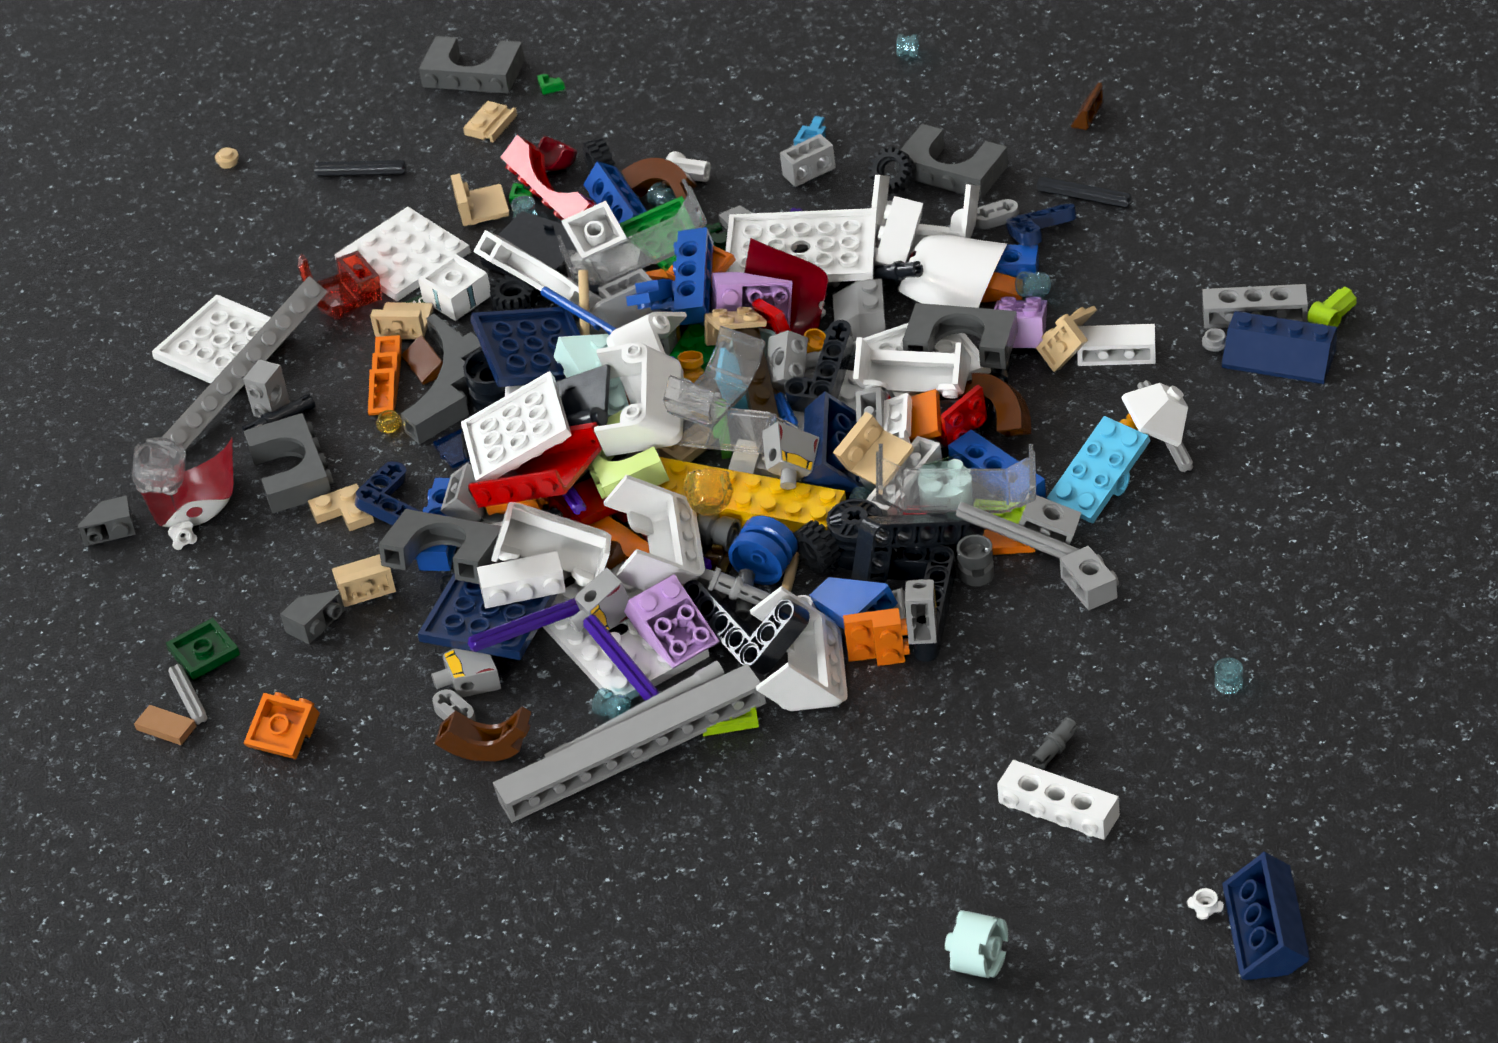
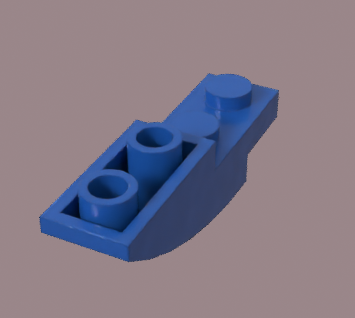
(652, 294)

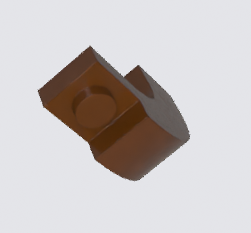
(649, 171)
(1010, 406)
(483, 741)

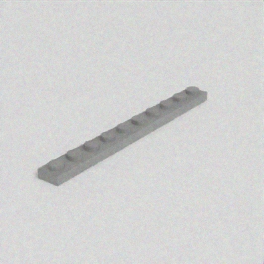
(231, 380)

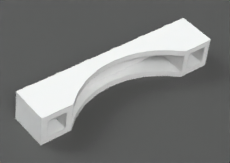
(528, 268)

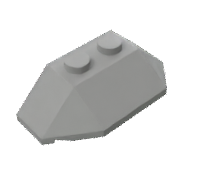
(862, 307)
(615, 310)

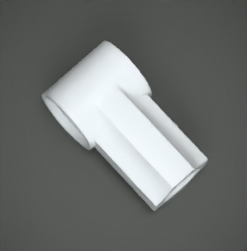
(697, 169)

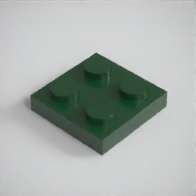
(202, 648)

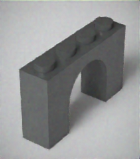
(494, 75)
(979, 170)
(993, 326)
(290, 438)
(420, 530)

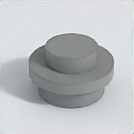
(1214, 340)

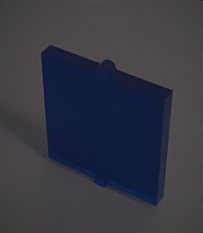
(451, 449)

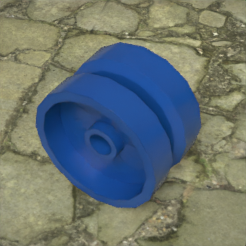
(764, 548)

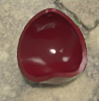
(556, 154)

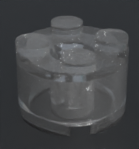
(158, 466)

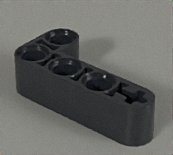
(829, 369)

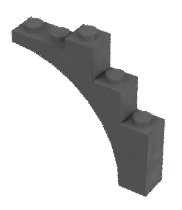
(447, 397)

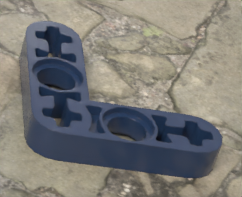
(1027, 227)
(375, 499)

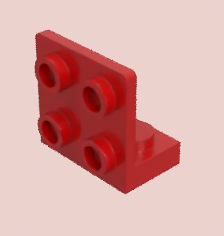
(963, 416)

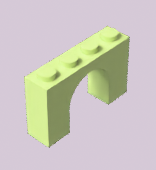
(642, 466)

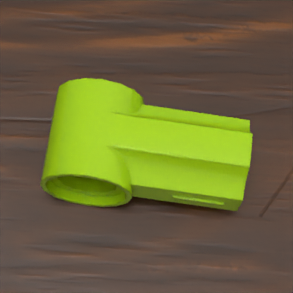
(1333, 308)

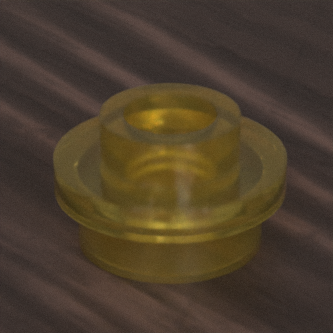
(388, 421)

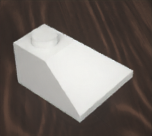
(594, 230)
(1158, 411)

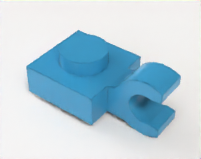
(808, 132)

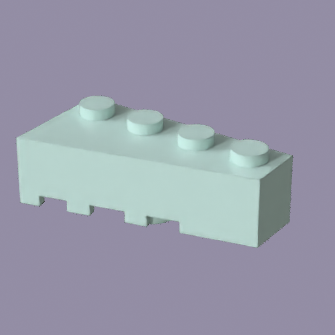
(580, 355)

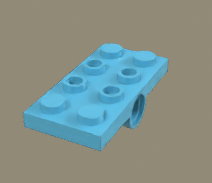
(1100, 468)

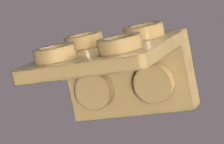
(479, 204)
(742, 318)
(401, 319)
(1065, 339)
(860, 445)
(363, 580)

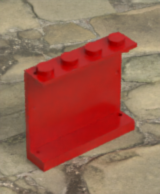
(543, 475)

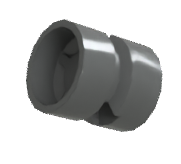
(718, 530)
(975, 560)

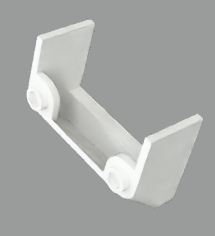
(962, 220)
(647, 331)
(912, 370)
(647, 422)
(535, 532)
(670, 533)
(814, 665)

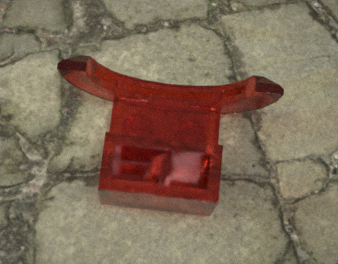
(351, 288)

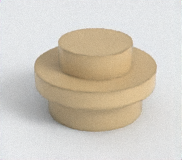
(227, 157)

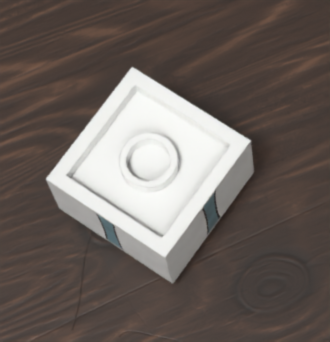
(455, 287)

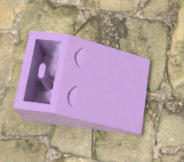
(741, 289)
(1030, 319)
(670, 622)

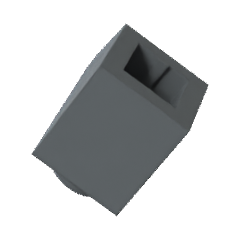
(107, 522)
(311, 615)

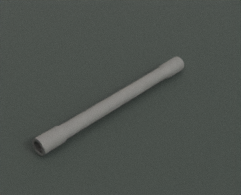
(699, 678)

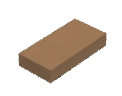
(165, 725)

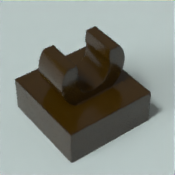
(719, 558)

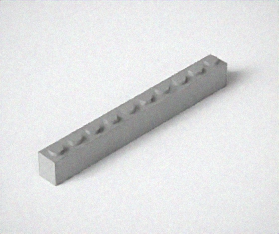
(628, 743)

